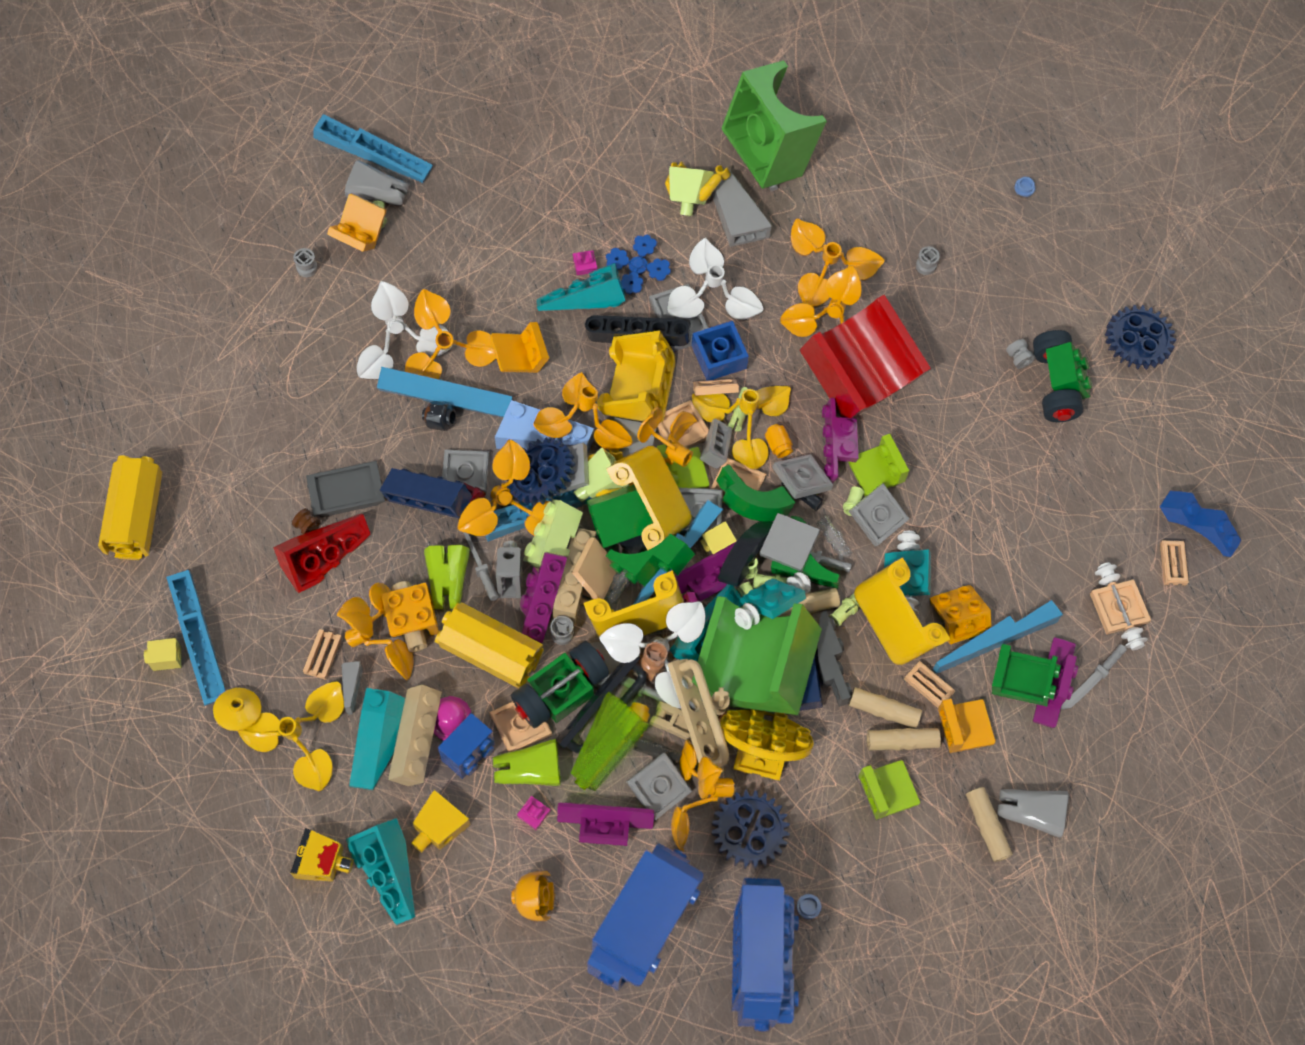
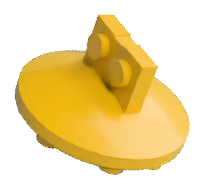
(764, 743)

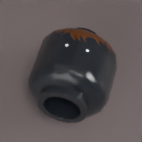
(439, 415)

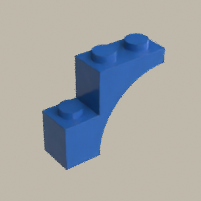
(1211, 523)

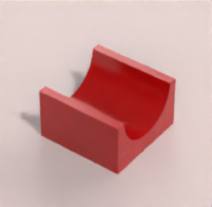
(865, 358)

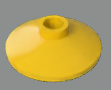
(237, 718)

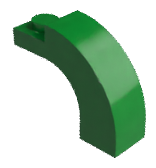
(750, 502)

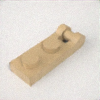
(677, 724)

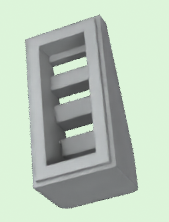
(711, 455)
(351, 681)

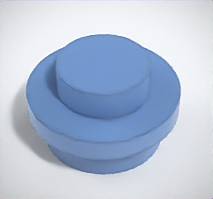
(1024, 186)
(808, 906)

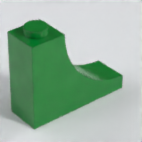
(812, 569)

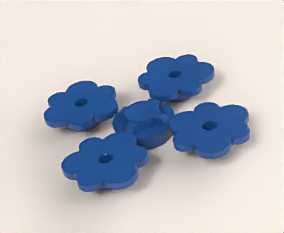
(638, 264)

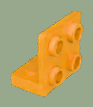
(359, 223)
(520, 351)
(410, 610)
(963, 613)
(965, 725)

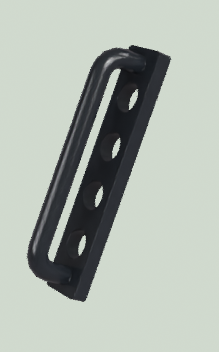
(565, 739)

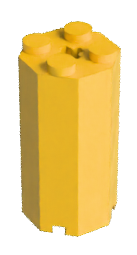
(130, 507)
(489, 644)

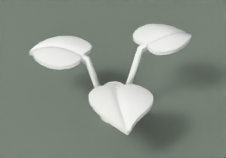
(707, 259)
(389, 305)
(624, 642)

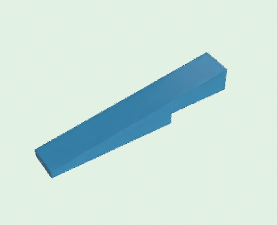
(371, 148)
(442, 391)
(513, 519)
(702, 521)
(999, 634)
(196, 636)

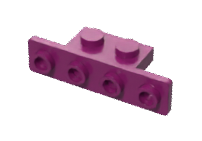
(840, 440)
(703, 576)
(541, 595)
(1064, 650)
(605, 823)

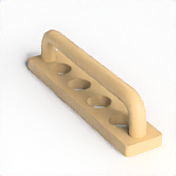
(685, 669)

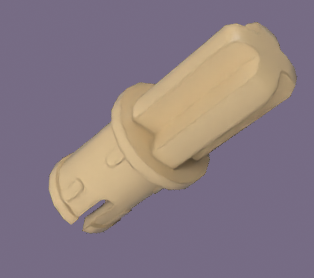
(720, 701)

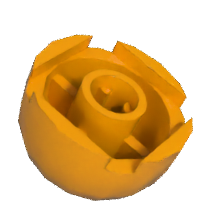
(534, 896)

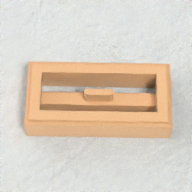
(715, 386)
(1165, 562)
(328, 637)
(925, 692)

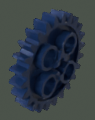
(1140, 337)
(549, 470)
(769, 837)

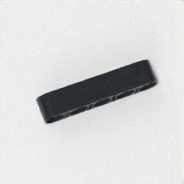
(630, 324)

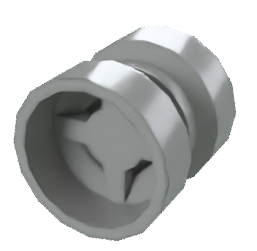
(927, 260)
(305, 262)
(1020, 353)
(559, 626)

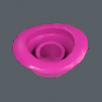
(450, 715)

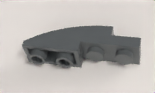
(827, 653)

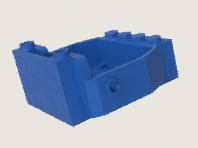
(643, 917)
(763, 955)

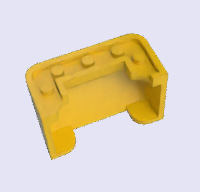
(641, 376)
(657, 490)
(647, 615)
(893, 616)

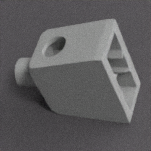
(509, 565)

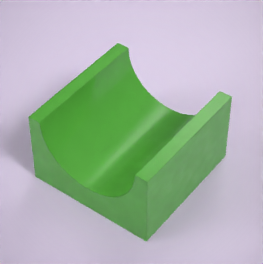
(765, 132)
(763, 664)

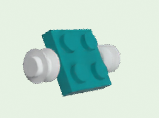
(919, 565)
(771, 599)

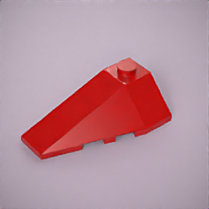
(315, 553)

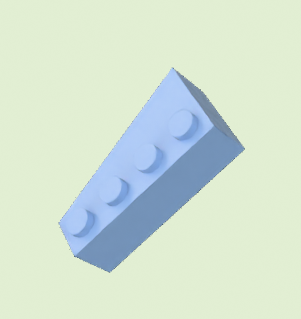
(519, 427)

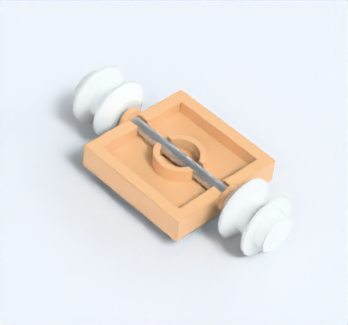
(1120, 606)

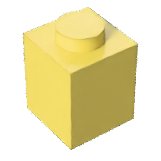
(717, 538)
(163, 654)

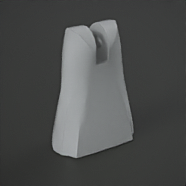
(375, 185)
(1035, 809)

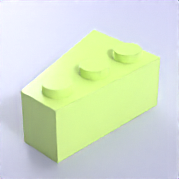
(553, 532)

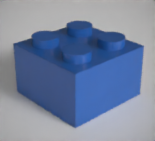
(719, 350)
(467, 746)

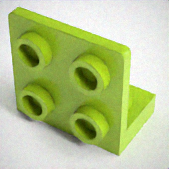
(880, 466)
(690, 476)
(888, 789)

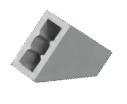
(739, 214)

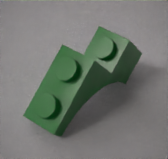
(641, 567)

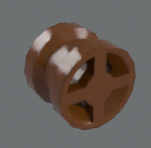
(305, 521)

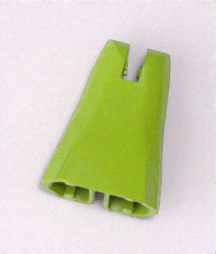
(446, 573)
(529, 765)

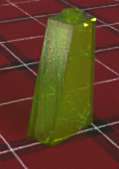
(608, 741)

